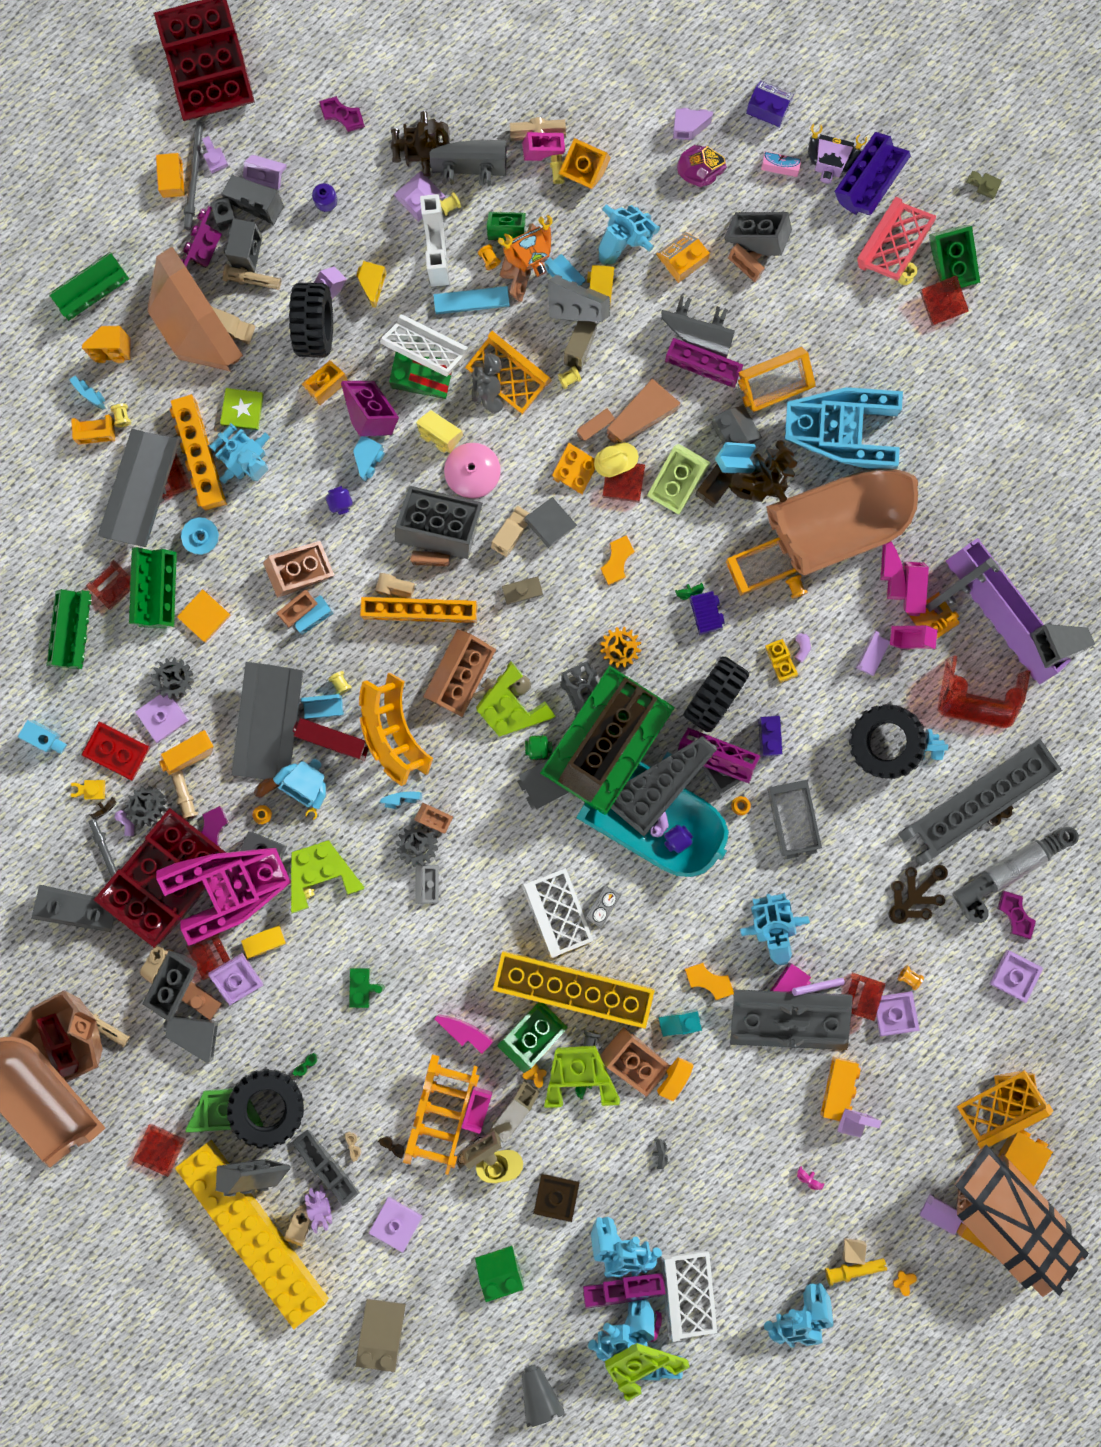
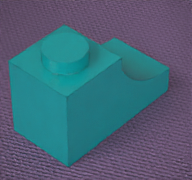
(680, 1023)

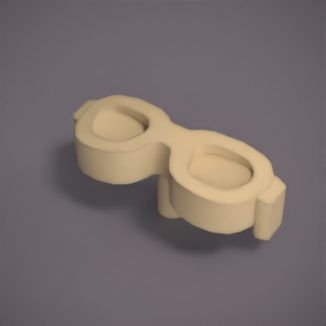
(355, 1151)

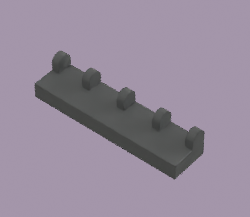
(962, 584)

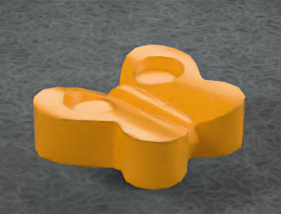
(536, 1075)
(904, 1281)

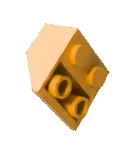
(108, 344)

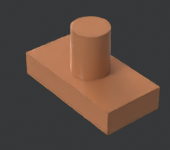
(746, 262)
(433, 818)
(201, 1001)

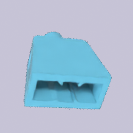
(34, 734)

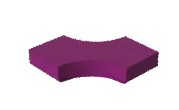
(335, 110)
(213, 823)
(1020, 922)

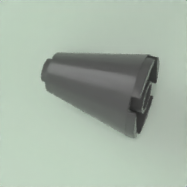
(539, 1397)

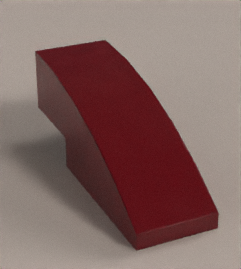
(57, 1045)

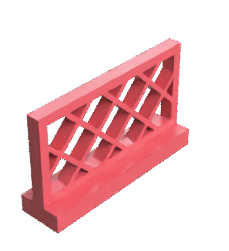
(881, 235)

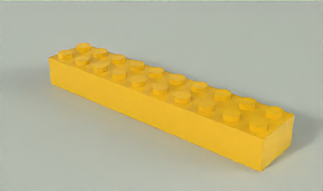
(254, 1238)

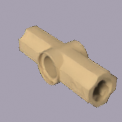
(519, 129)

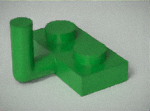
(360, 988)

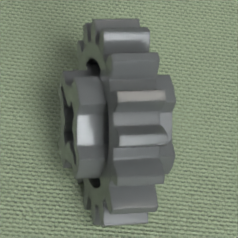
(175, 671)
(136, 806)
(424, 843)

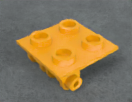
(574, 468)
(941, 622)

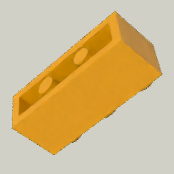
(840, 1088)

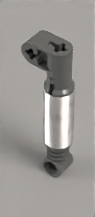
(1010, 870)

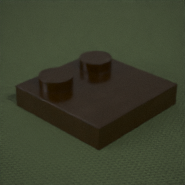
(556, 1197)

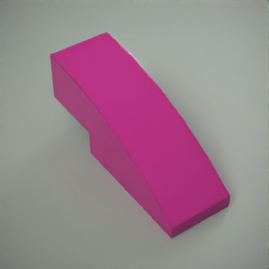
(893, 572)
(464, 1032)

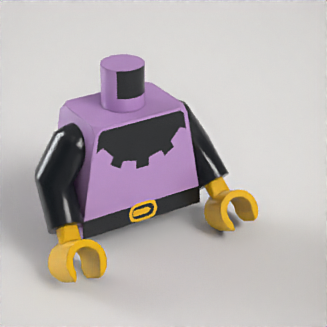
(832, 154)

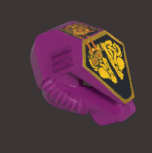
(700, 165)

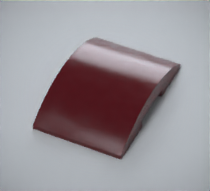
(204, 58)
(134, 891)

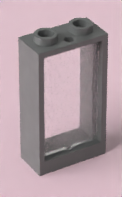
(794, 819)

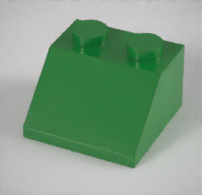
(499, 1273)

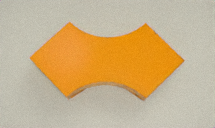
(620, 551)
(700, 977)

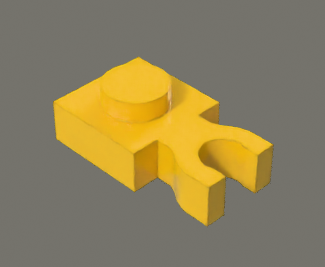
(91, 789)

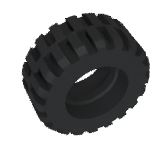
(311, 319)
(716, 694)
(864, 729)
(274, 1134)

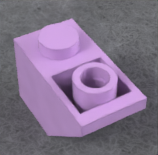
(690, 122)
(331, 278)

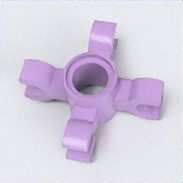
(318, 1209)

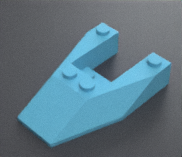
(834, 424)

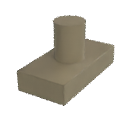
(522, 590)
(482, 1150)

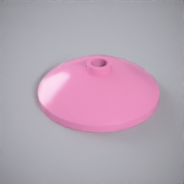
(473, 482)

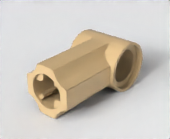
(392, 586)

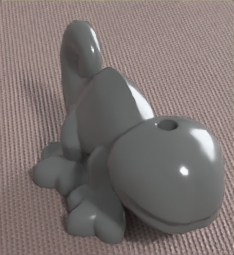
(486, 384)

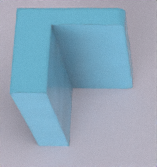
(562, 267)
(736, 458)
(314, 616)
(322, 706)

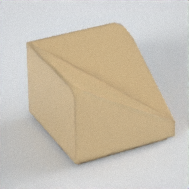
(854, 1251)

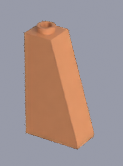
(643, 411)

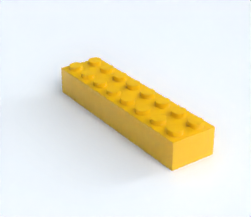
(573, 989)

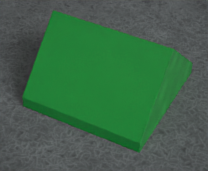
(505, 223)

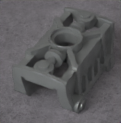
(574, 691)

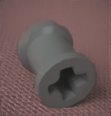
(591, 1038)

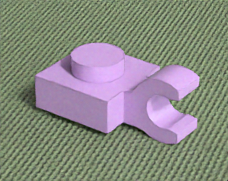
(214, 157)

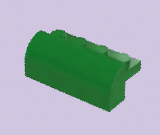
(89, 286)
(152, 588)
(69, 629)

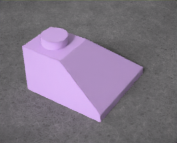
(410, 194)

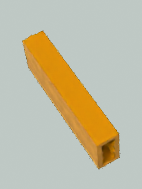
(1028, 1157)

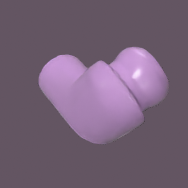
(805, 646)
(129, 826)
(660, 826)

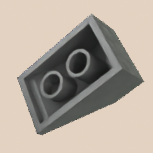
(760, 231)

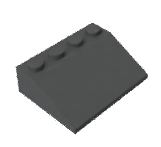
(438, 522)

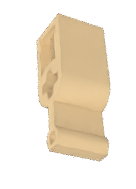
(235, 327)
(510, 532)

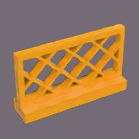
(521, 363)
(1009, 1127)

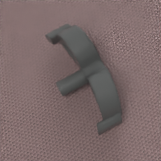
(661, 1148)

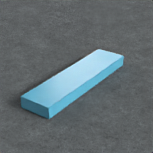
(471, 300)

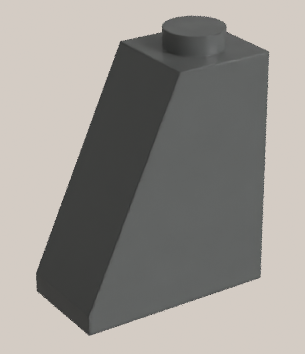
(193, 1035)

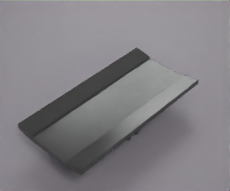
(138, 488)
(266, 720)
(791, 1020)

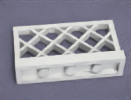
(423, 337)
(541, 919)
(672, 1299)

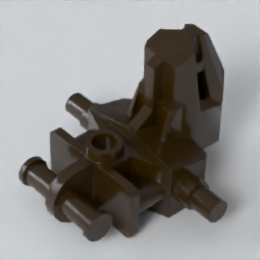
(419, 141)
(768, 477)

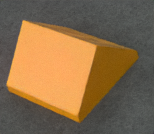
(324, 382)
(1017, 1096)

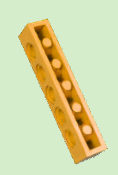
(188, 406)
(418, 610)

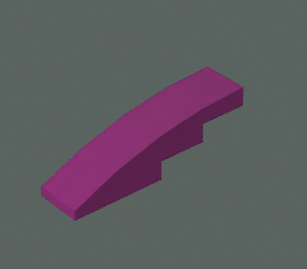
(624, 1290)

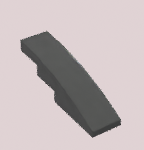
(326, 1167)

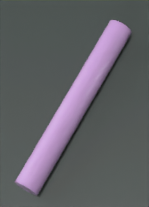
(818, 986)

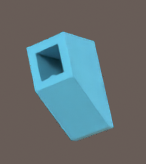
(367, 454)

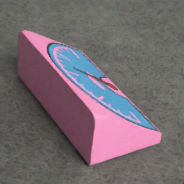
(781, 164)

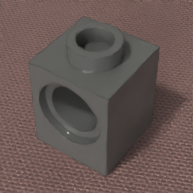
(219, 206)

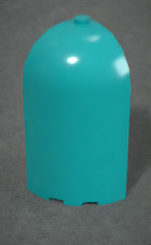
(688, 809)

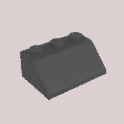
(170, 984)
(249, 1176)

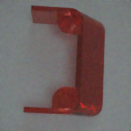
(958, 704)

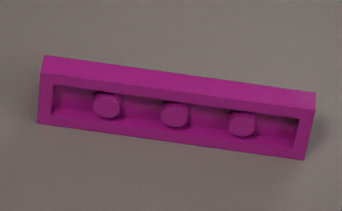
(703, 362)
(720, 761)

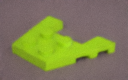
(503, 709)
(317, 865)
(579, 1068)
(637, 1363)

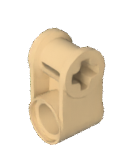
(153, 963)
(298, 1227)

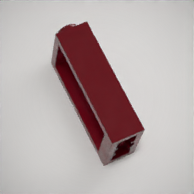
(331, 739)

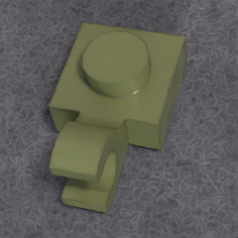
(987, 185)

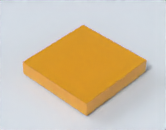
(203, 616)

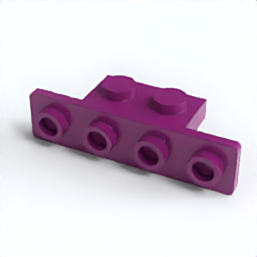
(203, 241)

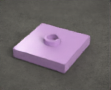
(162, 717)
(1016, 976)
(235, 979)
(897, 1014)
(395, 1224)

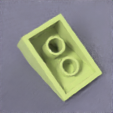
(678, 478)

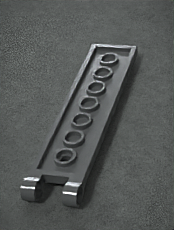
(983, 800)

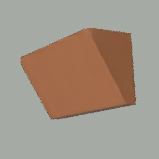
(595, 424)
(430, 558)
(296, 608)

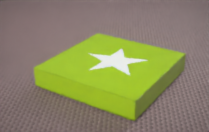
(242, 408)

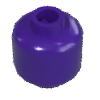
(324, 197)
(339, 500)
(678, 839)

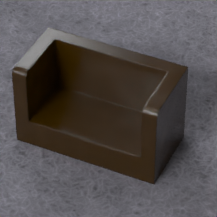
(714, 486)

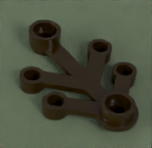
(915, 896)

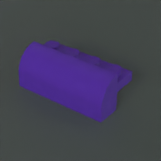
(871, 175)

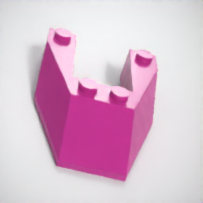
(235, 882)

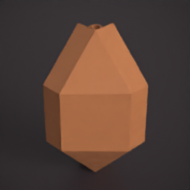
(187, 316)
(77, 1023)

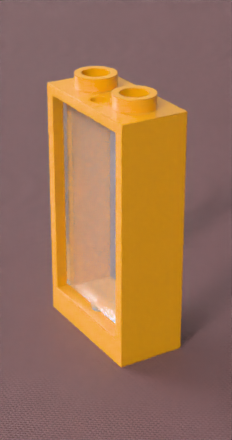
(776, 379)
(759, 567)

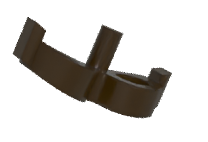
(104, 809)
(995, 821)
(387, 1142)

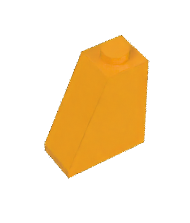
(186, 753)

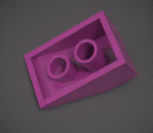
(369, 408)

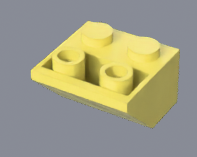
(439, 431)

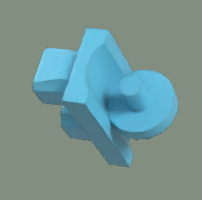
(935, 745)

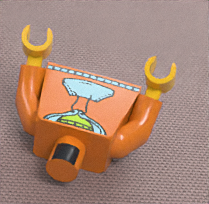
(530, 248)

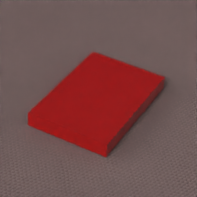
(115, 751)

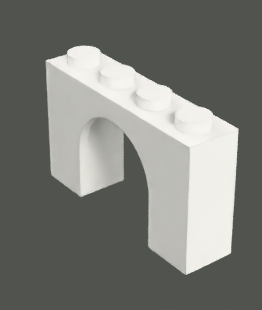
(435, 238)

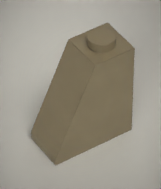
(579, 344)
(515, 1111)

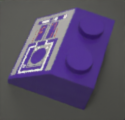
(769, 103)

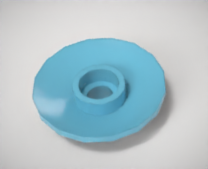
(191, 532)

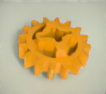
(629, 645)

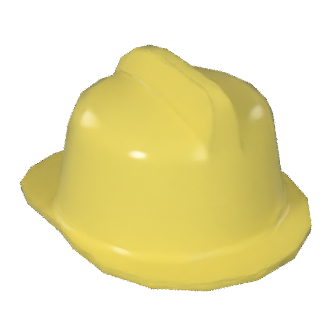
(616, 459)
(506, 1168)

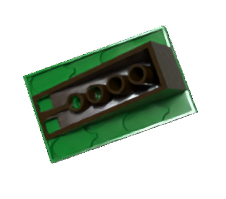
(607, 740)

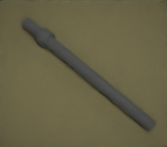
(189, 209)
(99, 838)

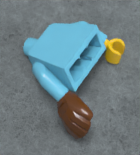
(300, 782)

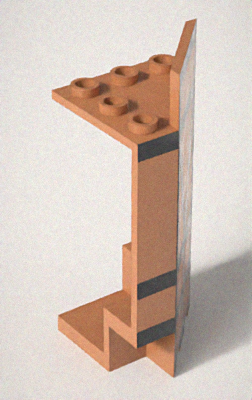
(1017, 1223)

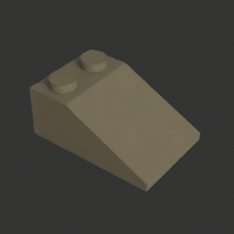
(380, 1335)

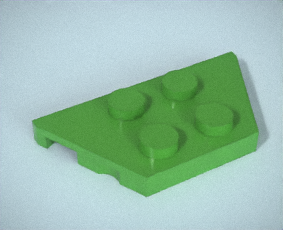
(212, 1112)

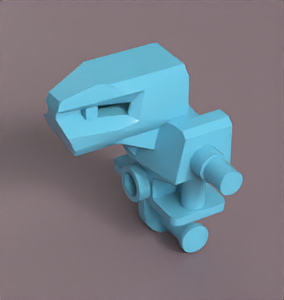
(625, 228)
(240, 454)
(775, 925)
(618, 1255)
(806, 1324)
(636, 1329)

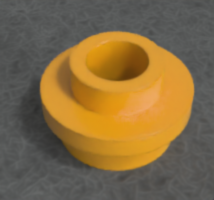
(745, 801)
(268, 814)

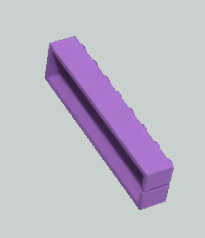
(1004, 608)

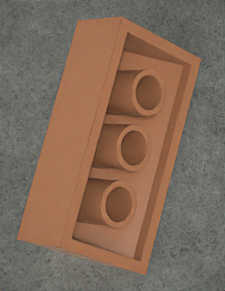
(459, 672)

